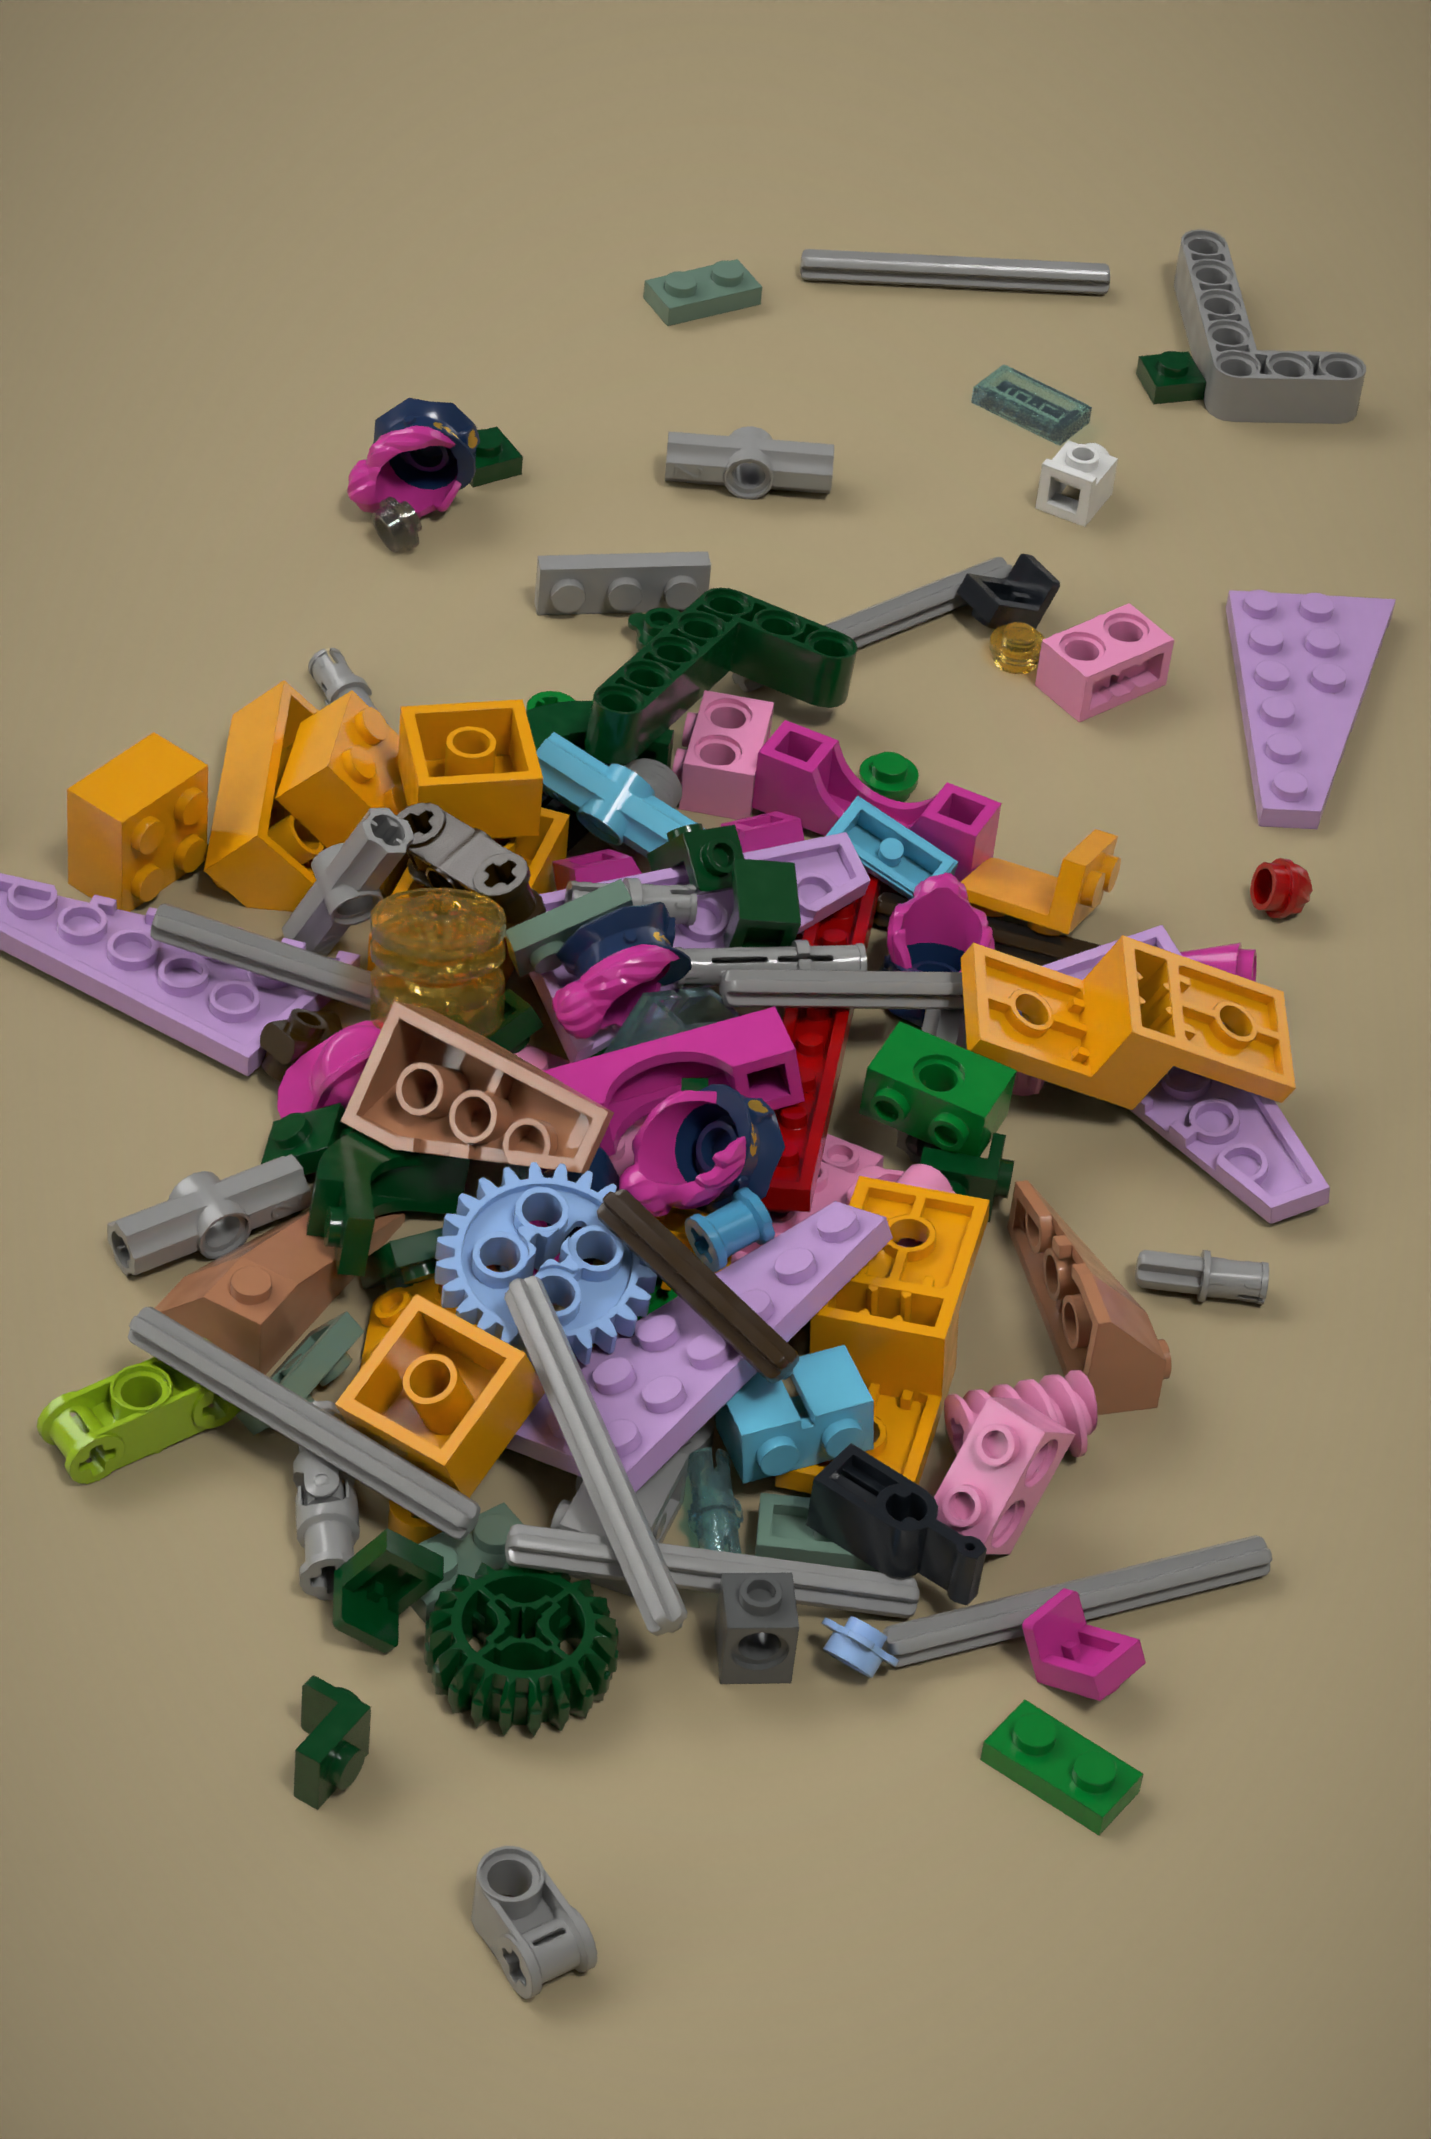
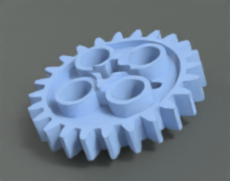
(498, 1232)

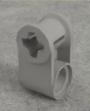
(534, 1931)

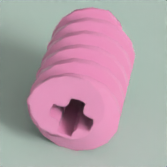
(1065, 1400)

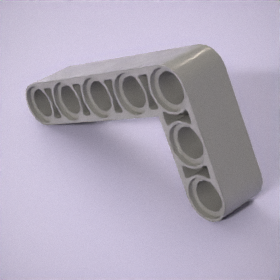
(1246, 381)

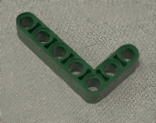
(697, 649)

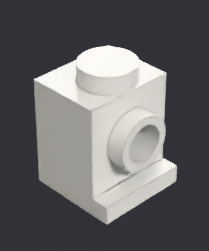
(1084, 468)

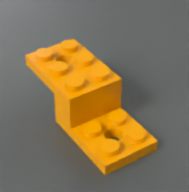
(1127, 1022)
(903, 1318)

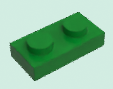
(1061, 1767)

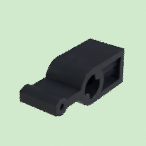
(892, 1524)

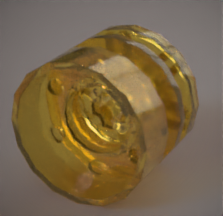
(440, 955)

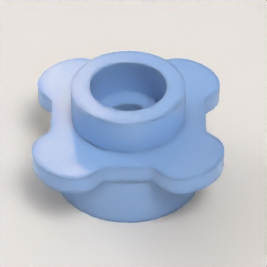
(857, 1646)

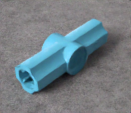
(607, 800)

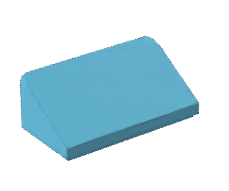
(891, 849)

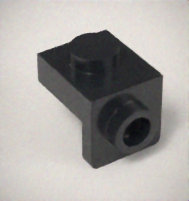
(1018, 598)

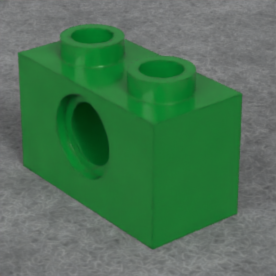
(937, 1091)

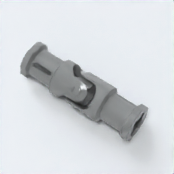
(324, 1517)

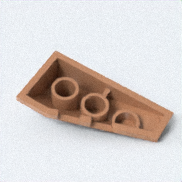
(465, 1097)
(266, 1290)
(1086, 1309)

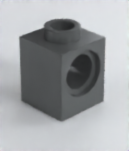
(756, 1628)

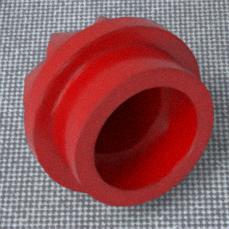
(1280, 888)

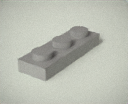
(620, 582)

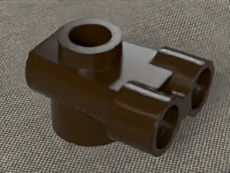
(294, 1037)

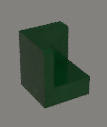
(764, 904)

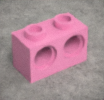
(1104, 662)
(722, 754)
(1001, 1473)

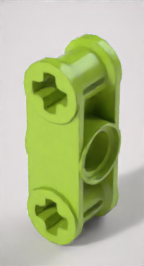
(128, 1418)

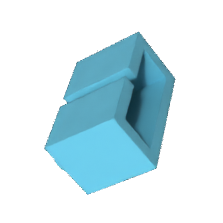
(779, 1434)

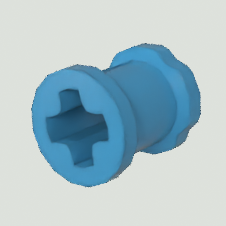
(729, 1229)

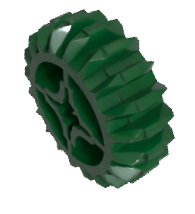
(521, 1669)

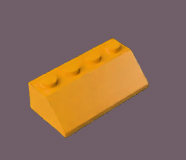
(254, 842)

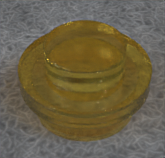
(1016, 647)

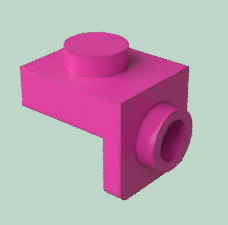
(1075, 1654)

